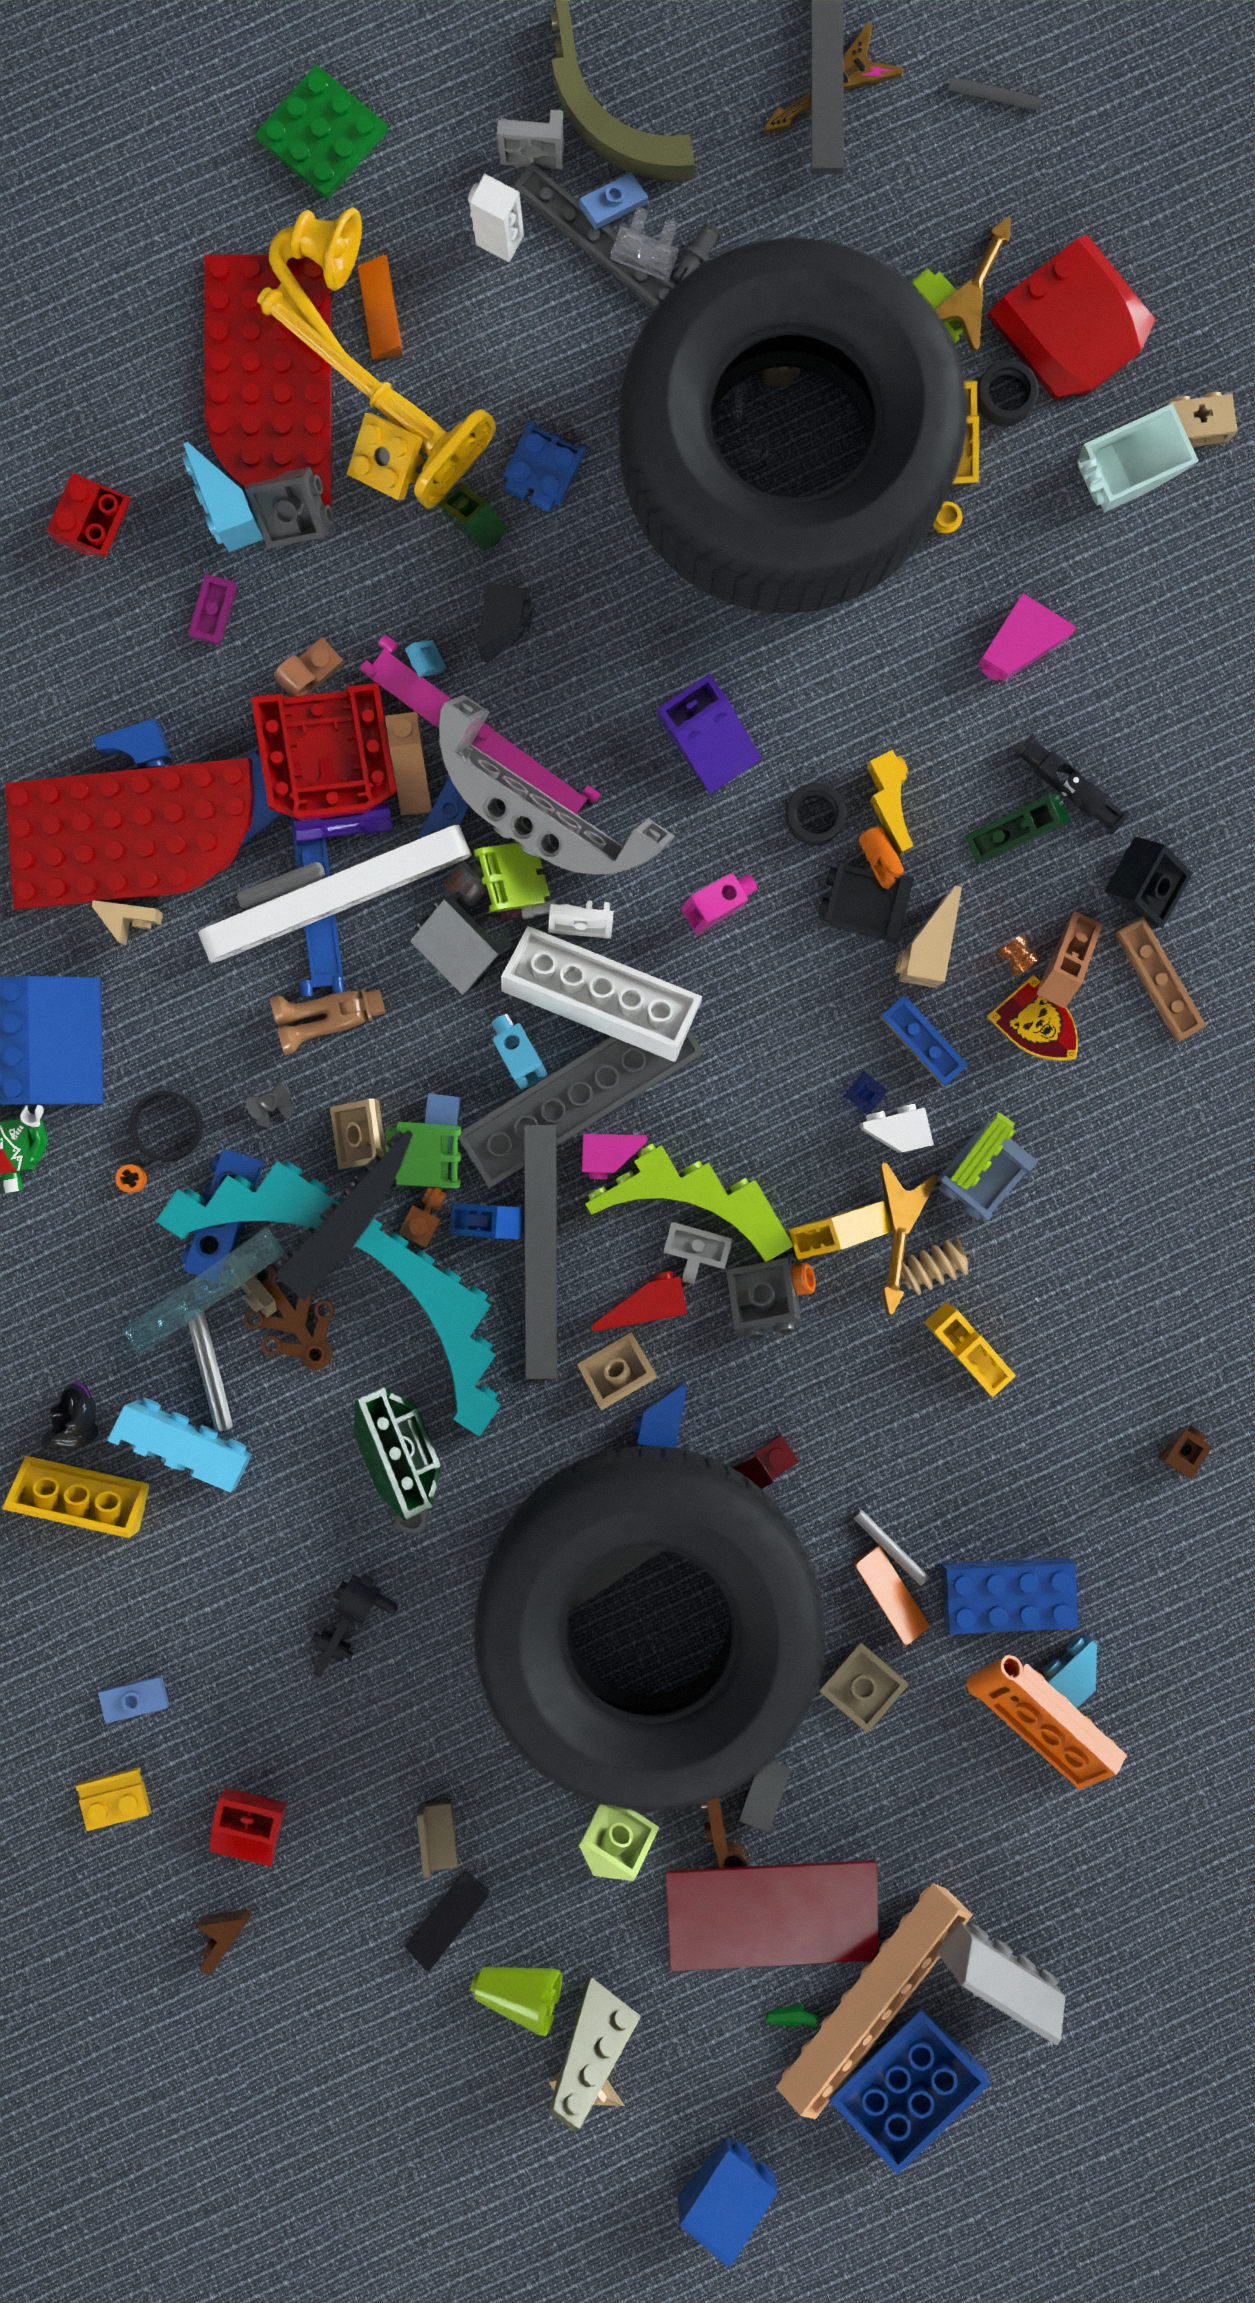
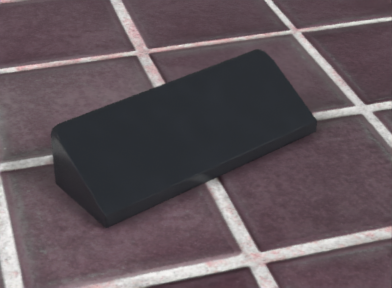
(447, 1920)

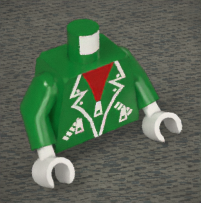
(21, 1147)

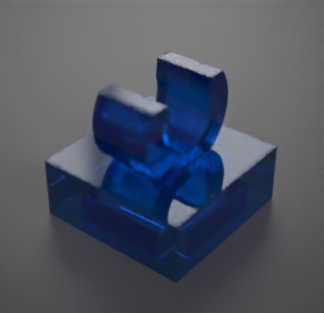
(865, 1093)

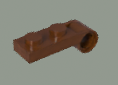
(715, 1833)

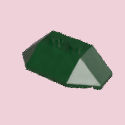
(397, 1452)

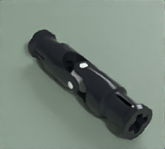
(1082, 793)

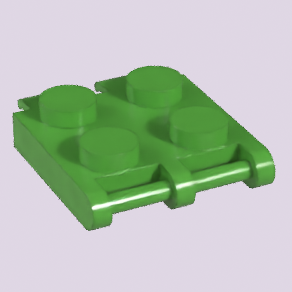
(428, 1155)

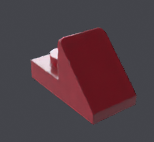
(767, 1462)

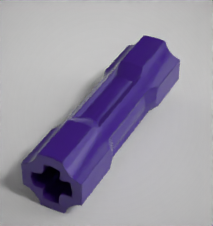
(374, 821)

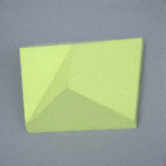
(617, 1842)

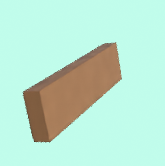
(1160, 979)

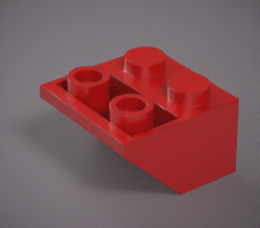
(88, 516)
(247, 1826)

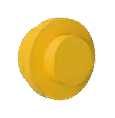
(948, 518)

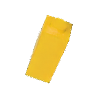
(840, 1230)

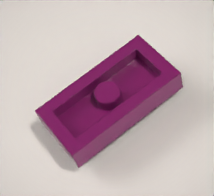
(212, 609)

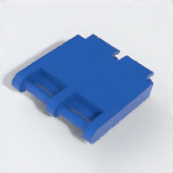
(542, 467)

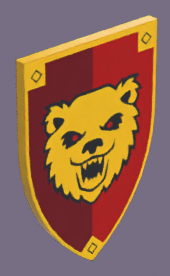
(1036, 1024)

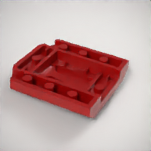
(1074, 321)
(324, 752)

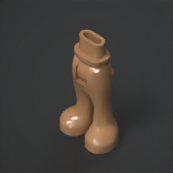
(342, 1009)

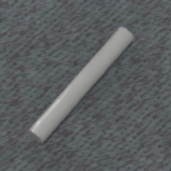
(891, 1547)

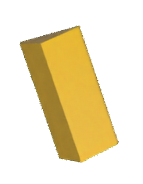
(78, 1497)

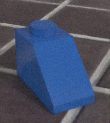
(661, 1419)

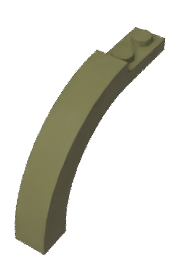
(628, 148)

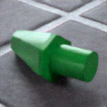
(791, 2016)

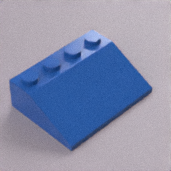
(50, 1041)
(910, 2090)

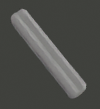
(281, 885)

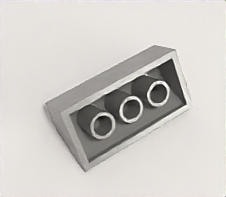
(1005, 1980)

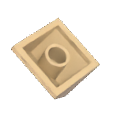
(357, 1133)
(616, 1371)

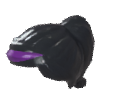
(72, 1419)

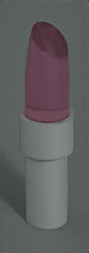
(526, 913)

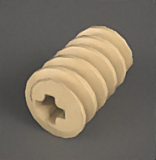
(934, 1266)

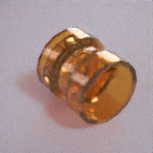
(1020, 955)

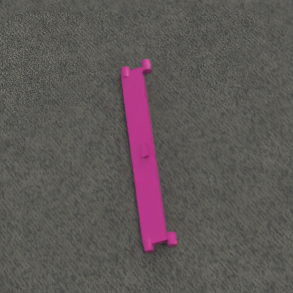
(428, 701)

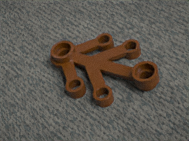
(294, 1322)

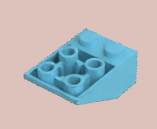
(224, 502)

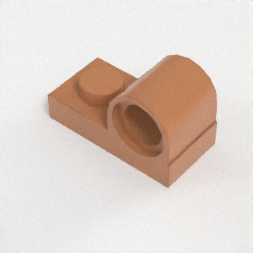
(310, 670)

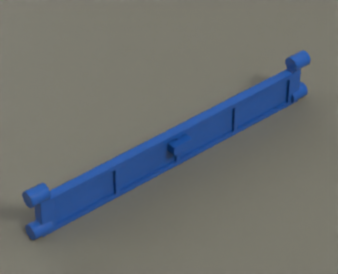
(321, 935)

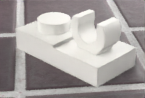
(581, 921)

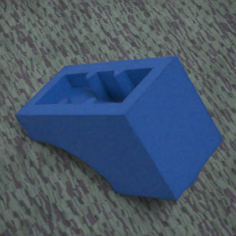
(141, 741)
(486, 1221)

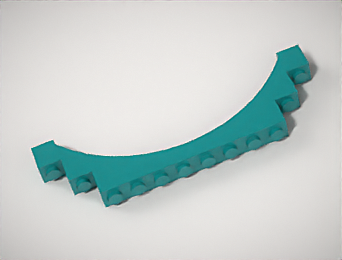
(448, 1304)

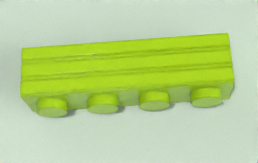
(982, 1151)

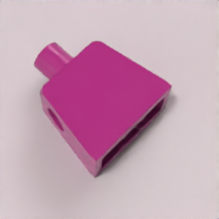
(710, 907)

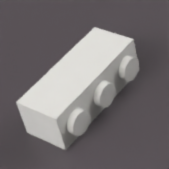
(496, 217)

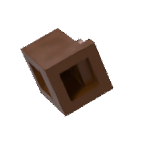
(1191, 1461)

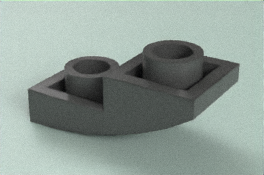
(765, 1797)

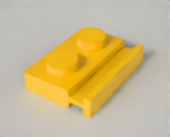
(113, 1799)

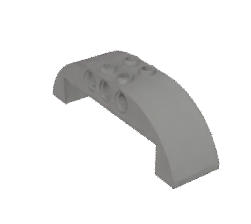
(528, 813)

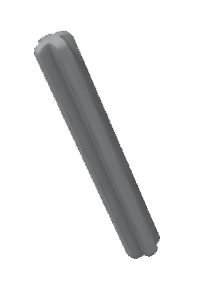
(210, 1373)

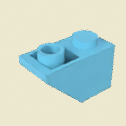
(1075, 1671)

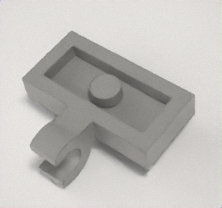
(697, 1248)

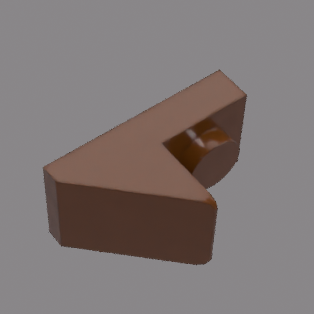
(223, 1930)

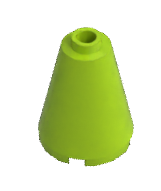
(520, 1994)

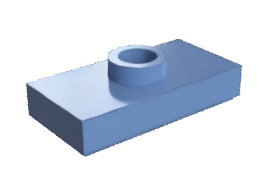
(613, 201)
(133, 1699)

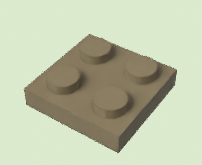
(863, 1686)

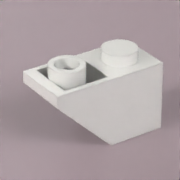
(901, 1131)

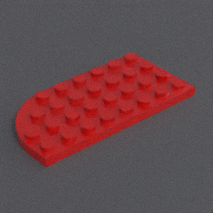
(262, 383)
(126, 832)

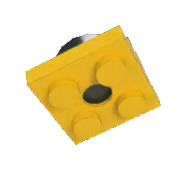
(386, 456)

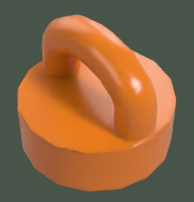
(803, 1279)

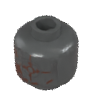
(466, 880)

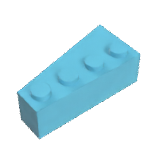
(181, 1443)

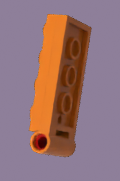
(1047, 1721)

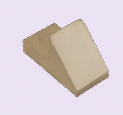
(118, 917)

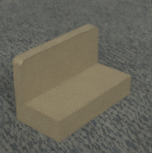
(437, 1836)

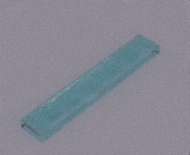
(204, 1291)

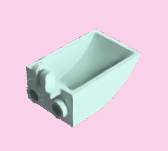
(1136, 458)

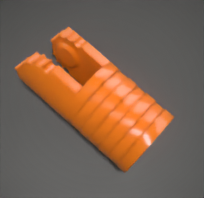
(881, 856)

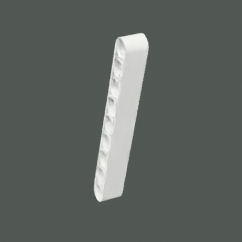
(334, 893)

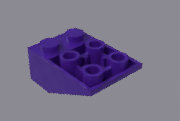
(708, 733)

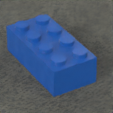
(1009, 1595)

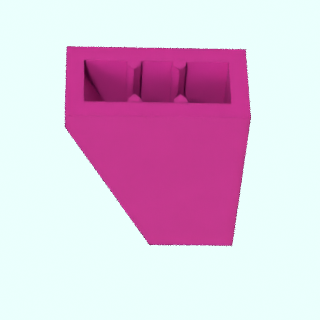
(1024, 638)

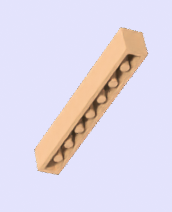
(871, 2002)

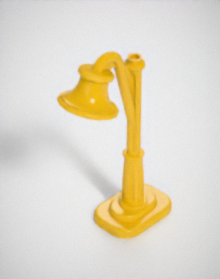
(335, 249)

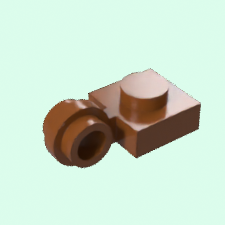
(420, 1223)

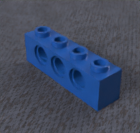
(229, 1163)

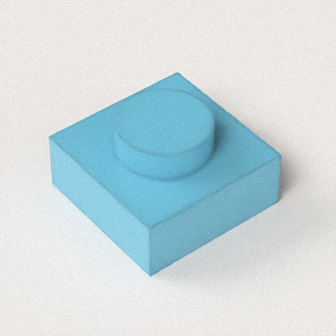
(425, 658)

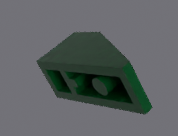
(1018, 828)

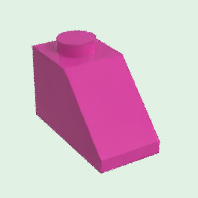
(608, 1152)

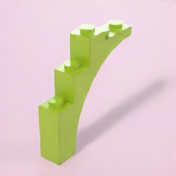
(743, 1208)

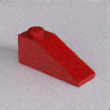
(650, 1302)

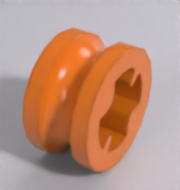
(128, 1187)

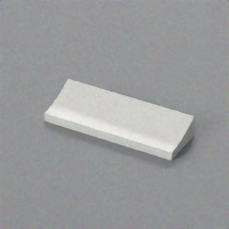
(600, 993)

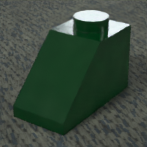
(473, 517)

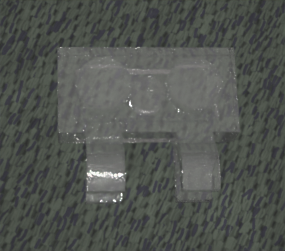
(644, 252)

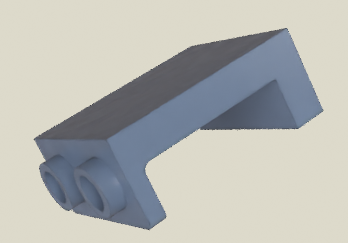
(994, 1183)

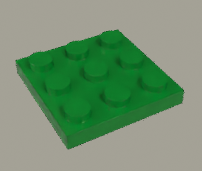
(321, 132)

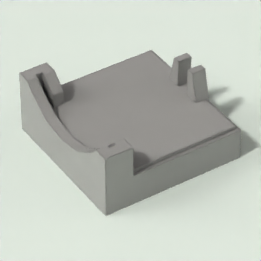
(531, 142)

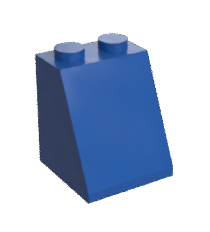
(726, 2200)

